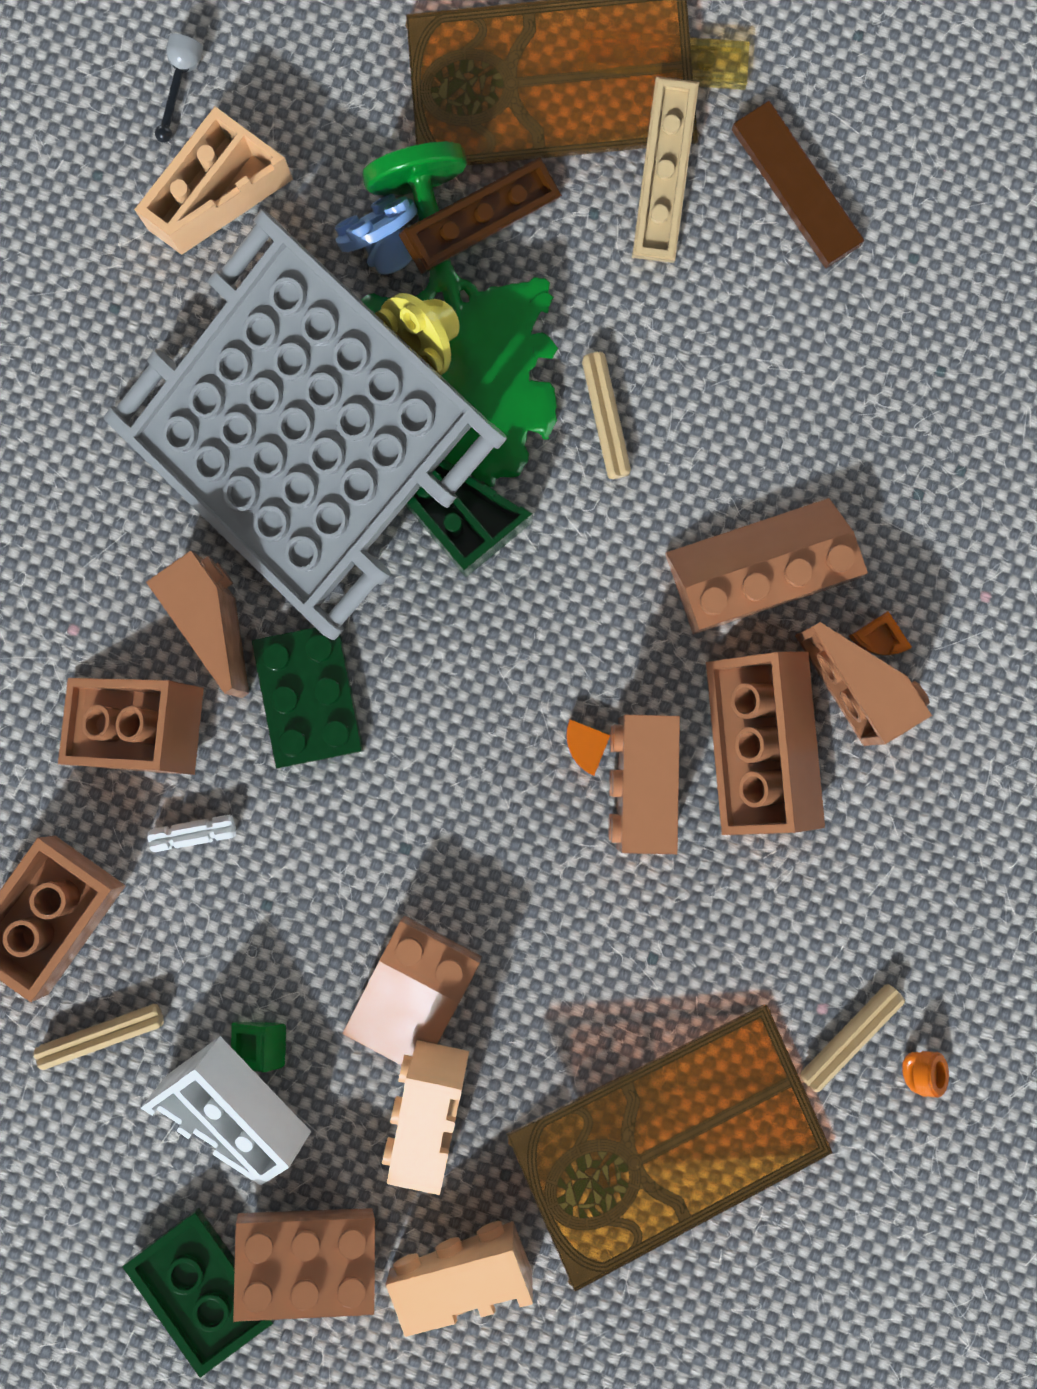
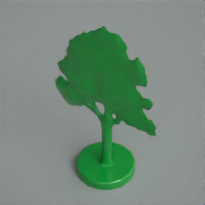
(496, 326)

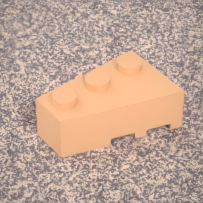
(425, 1116)
(460, 1278)

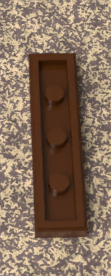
(797, 184)
(480, 215)

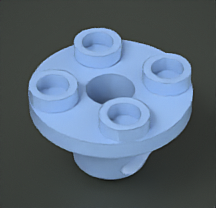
(379, 233)

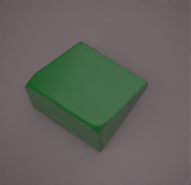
(260, 1044)

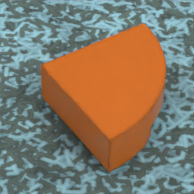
(881, 636)
(586, 745)

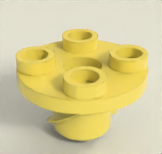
(423, 326)

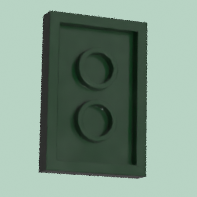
(306, 697)
(191, 1290)

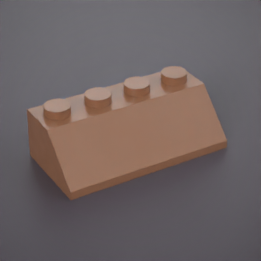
(765, 565)
(765, 744)

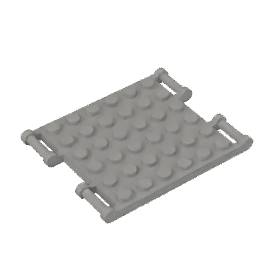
(300, 425)

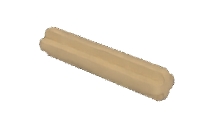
(606, 415)
(98, 1036)
(852, 1037)

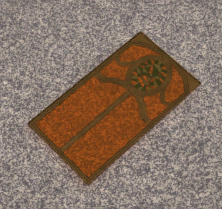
(544, 75)
(668, 1146)

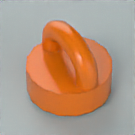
(929, 1073)

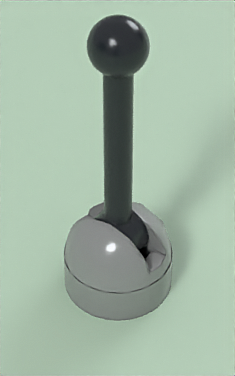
(183, 55)

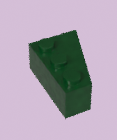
(473, 524)

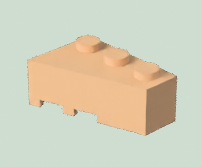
(211, 182)

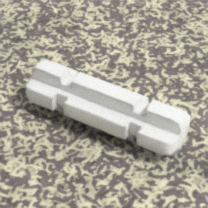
(191, 833)

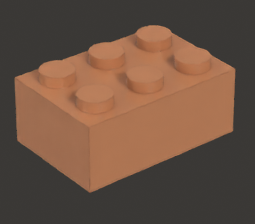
(645, 784)
(49, 914)
(304, 1264)

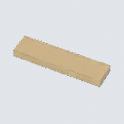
(665, 169)

